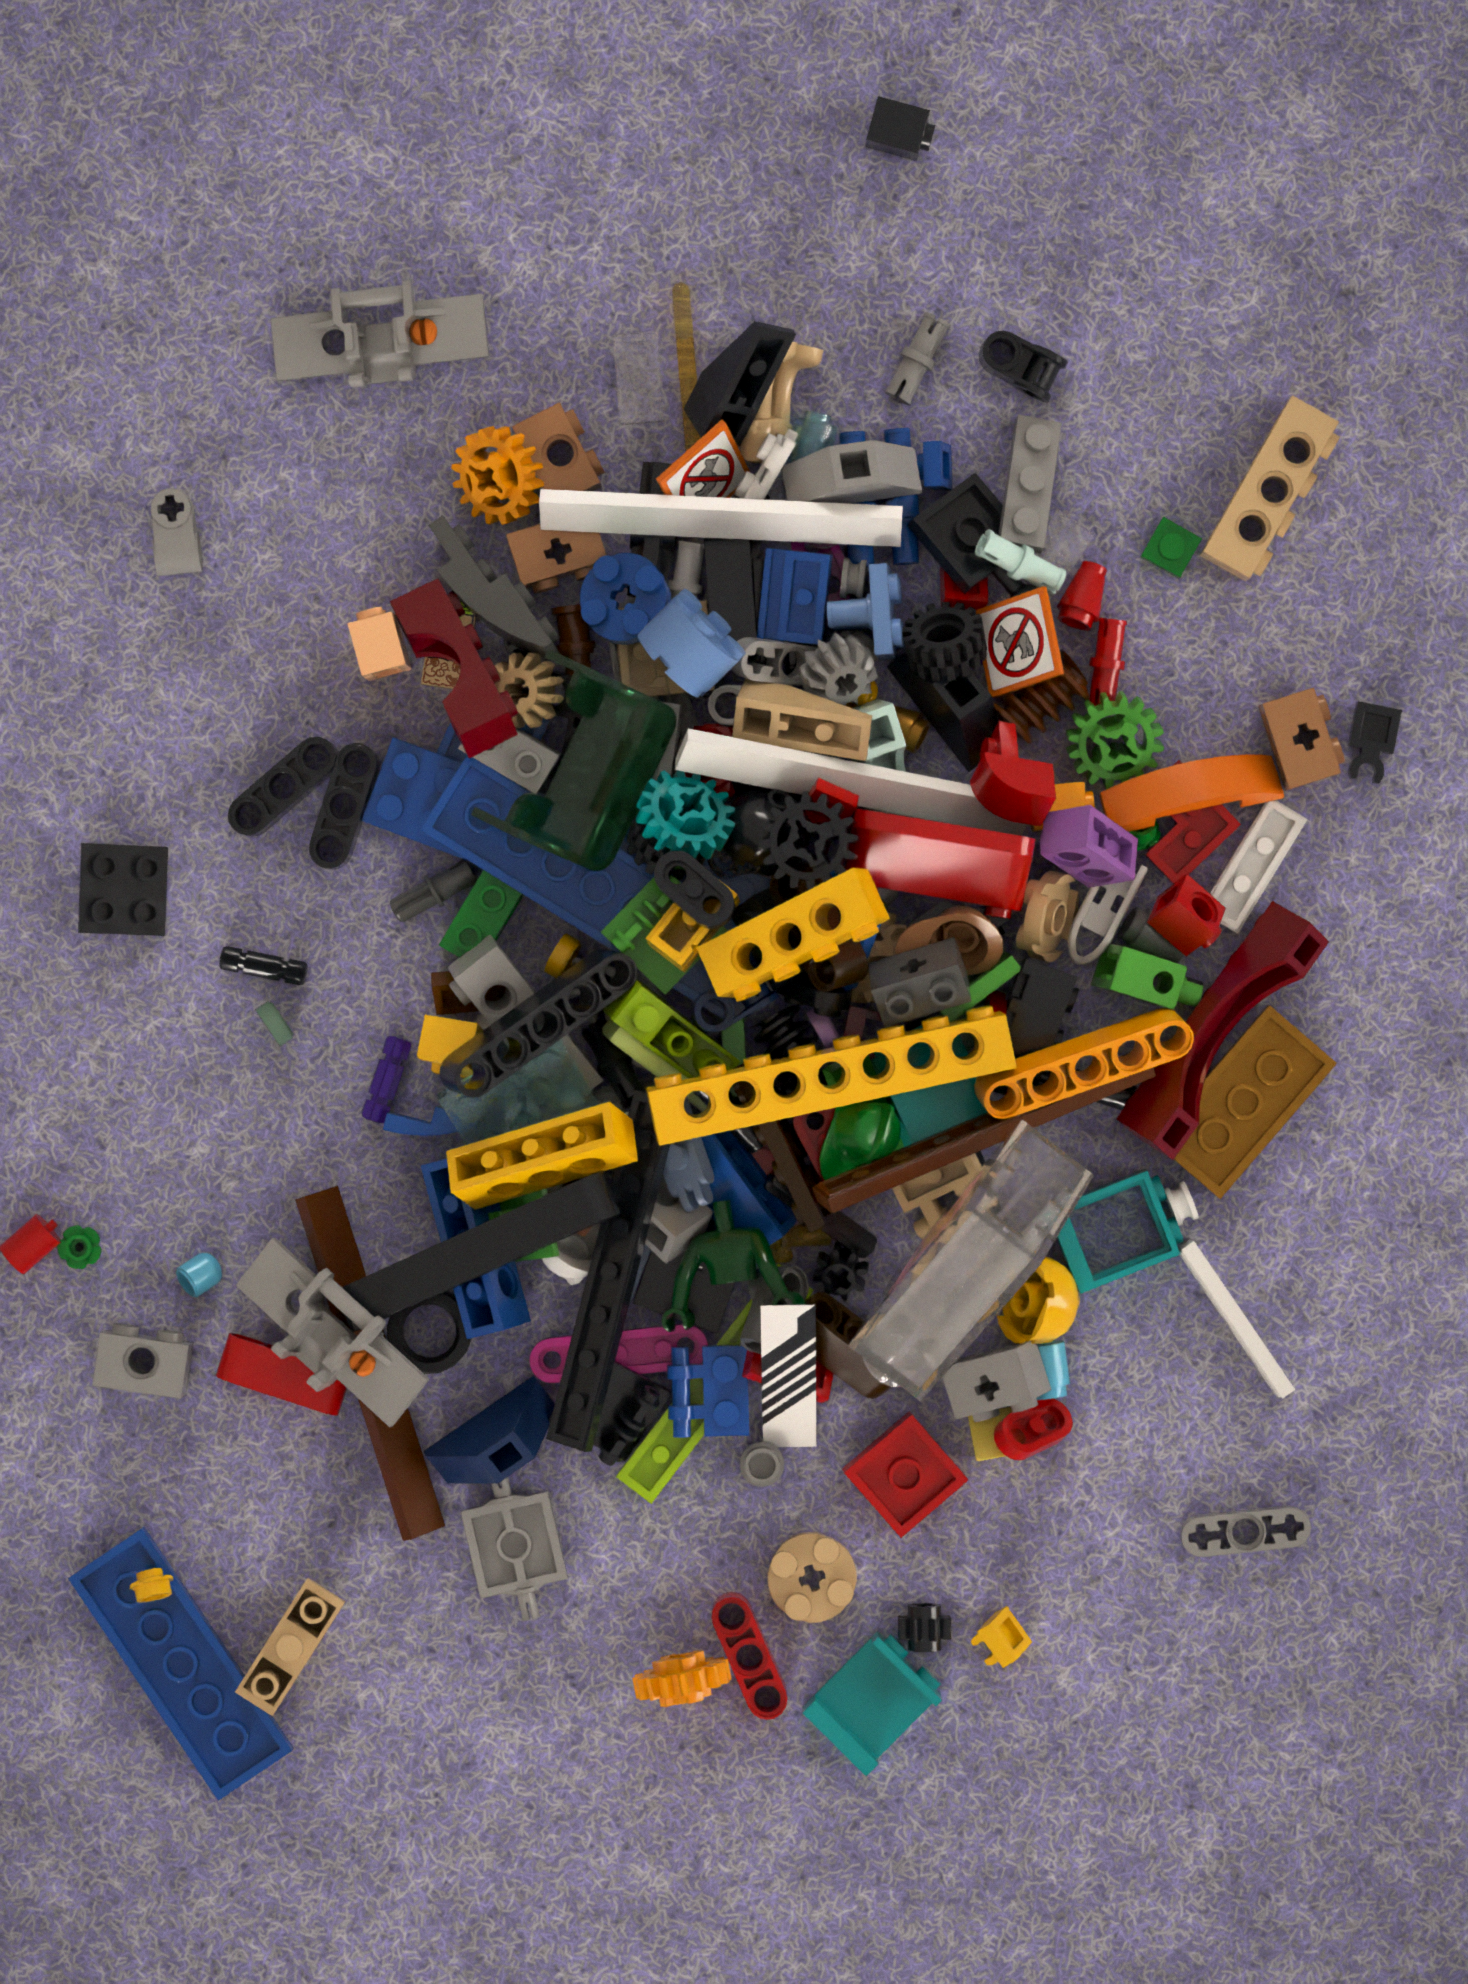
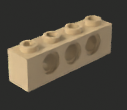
(1295, 423)

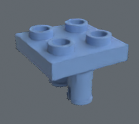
(873, 612)

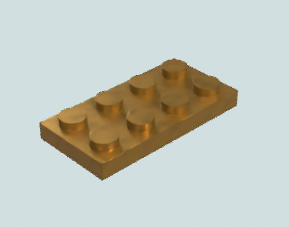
(1251, 1099)

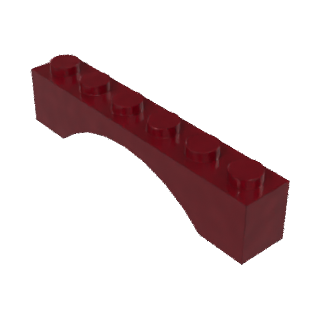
(1271, 956)

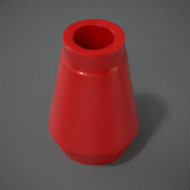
(1083, 597)

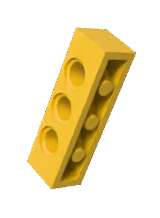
(728, 954)
(542, 1155)

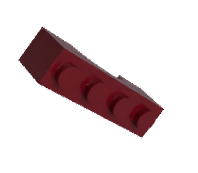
(435, 630)

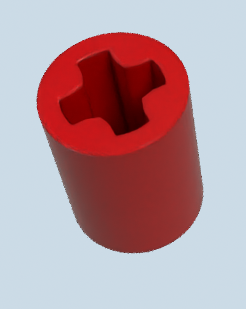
(30, 1243)

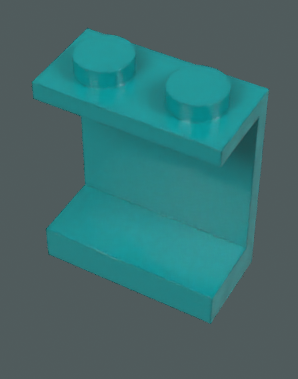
(872, 1701)

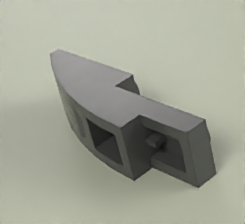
(489, 598)

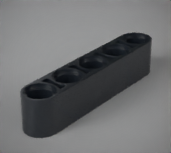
(518, 1023)

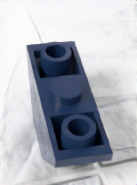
(496, 1438)

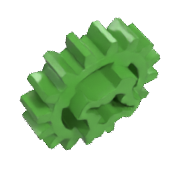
(1122, 724)

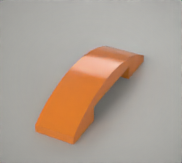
(1190, 787)

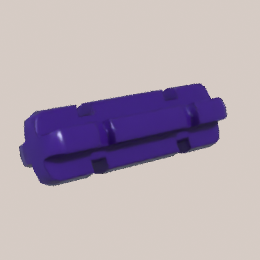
(386, 1079)

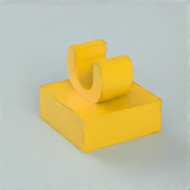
(1003, 1637)

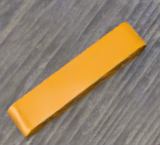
(1104, 1068)

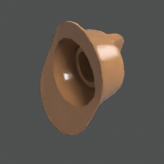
(974, 933)

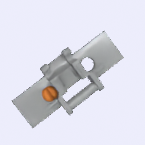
(380, 352)
(320, 1340)

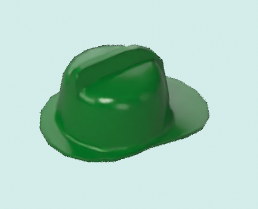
(859, 1136)

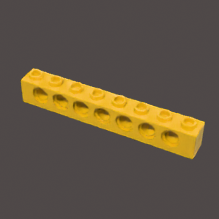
(990, 1055)

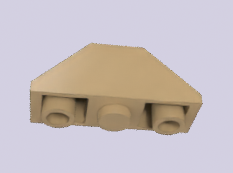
(290, 1646)

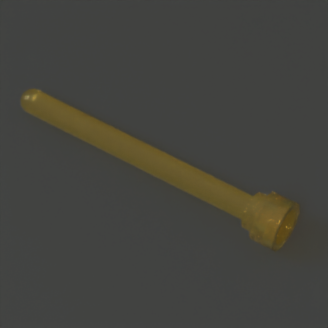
(685, 355)

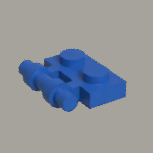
(724, 1391)

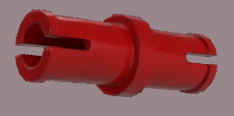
(1107, 659)

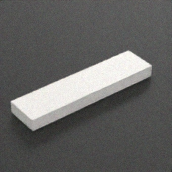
(1235, 1319)

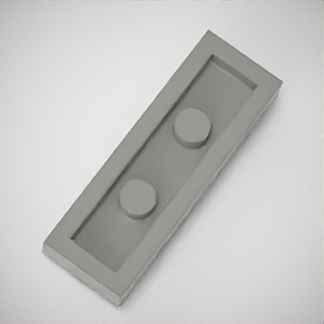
(1030, 481)

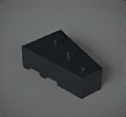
(1036, 1010)

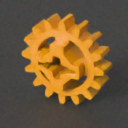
(497, 475)
(681, 1678)

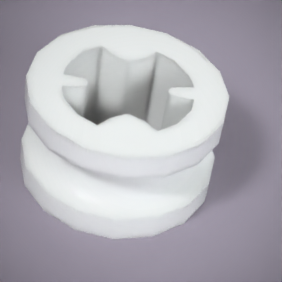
(1181, 1203)

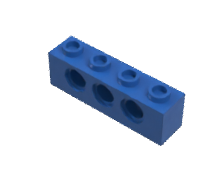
(494, 1299)

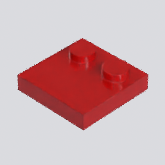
(905, 1474)

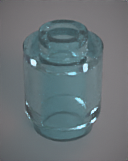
(813, 434)

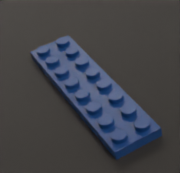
(562, 887)

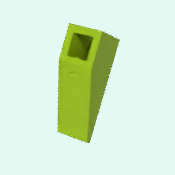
(667, 1031)

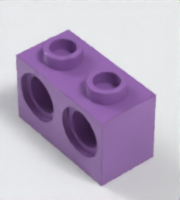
(1089, 846)

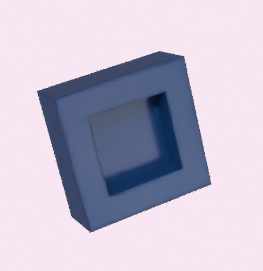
(936, 465)

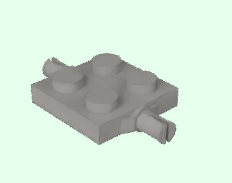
(514, 1545)

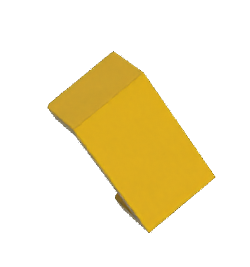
(442, 1037)

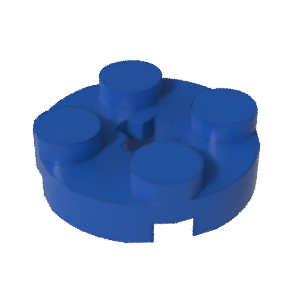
(611, 576)

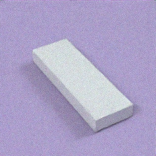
(1256, 861)

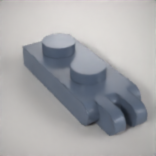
(689, 1171)

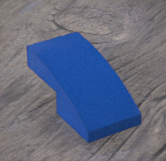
(408, 1125)

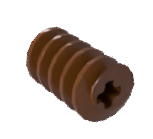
(1043, 700)

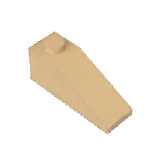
(800, 721)

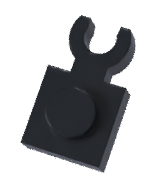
(1373, 732)

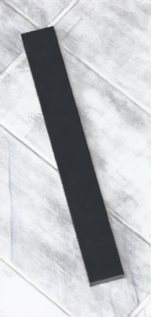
(608, 1288)

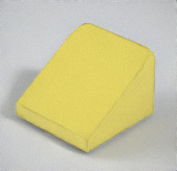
(983, 1436)

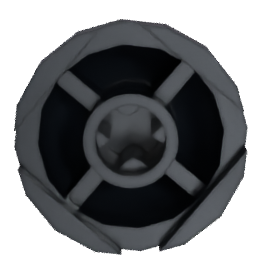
(750, 812)

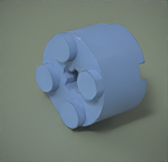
(691, 644)

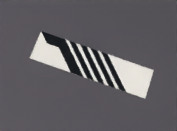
(789, 1375)

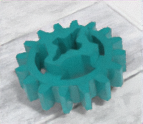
(685, 814)

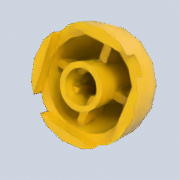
(1042, 1306)

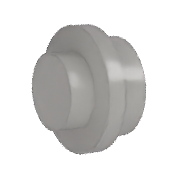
(762, 1464)

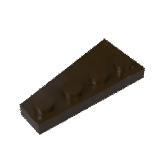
(789, 1164)

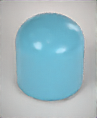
(201, 1271)

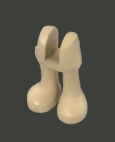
(774, 411)

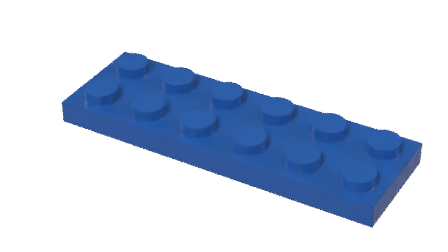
(181, 1666)

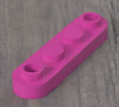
(639, 1349)

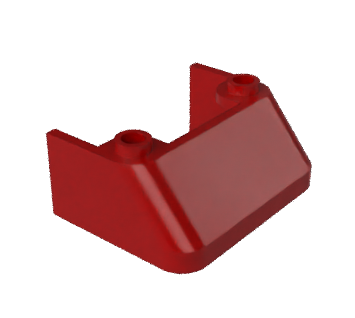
(943, 860)

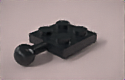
(953, 529)

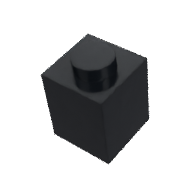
(899, 129)

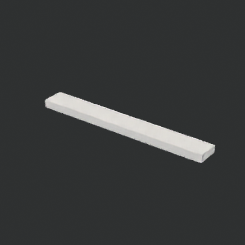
(720, 517)
(798, 771)

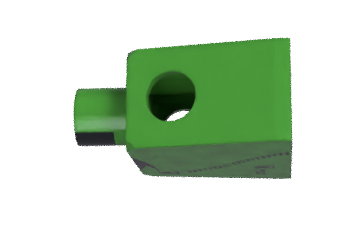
(1133, 972)

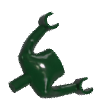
(730, 1258)

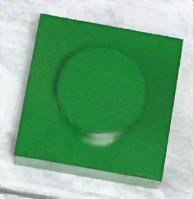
(1171, 547)

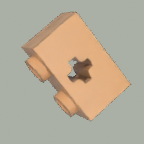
(379, 644)

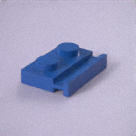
(794, 596)

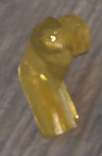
(797, 1237)

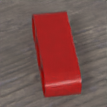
(258, 1368)
(749, 1677)

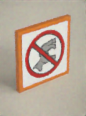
(707, 468)
(1020, 642)

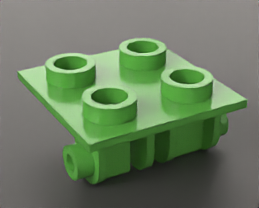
(632, 926)

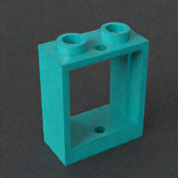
(1166, 1228)

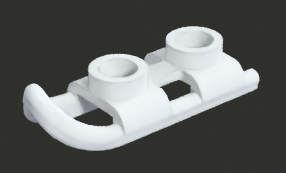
(774, 454)
(1099, 917)

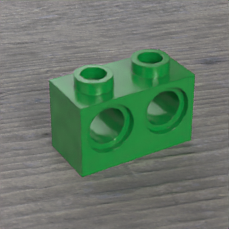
(482, 914)

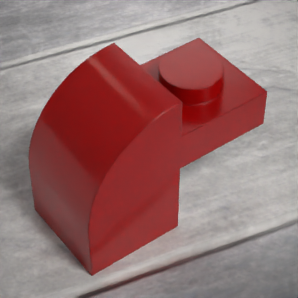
(1011, 785)

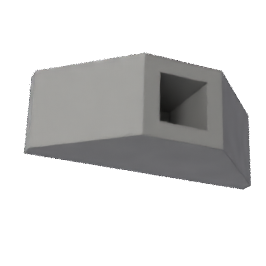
(853, 473)

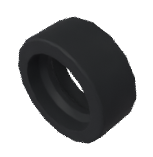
(437, 1364)

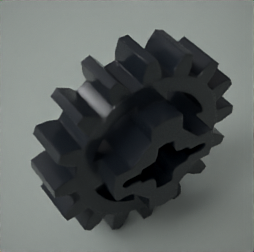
(791, 851)

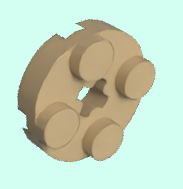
(1048, 915)
(825, 1555)

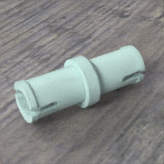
(1020, 562)

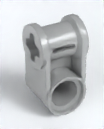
(176, 542)

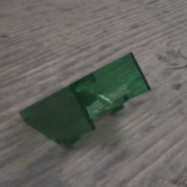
(599, 774)

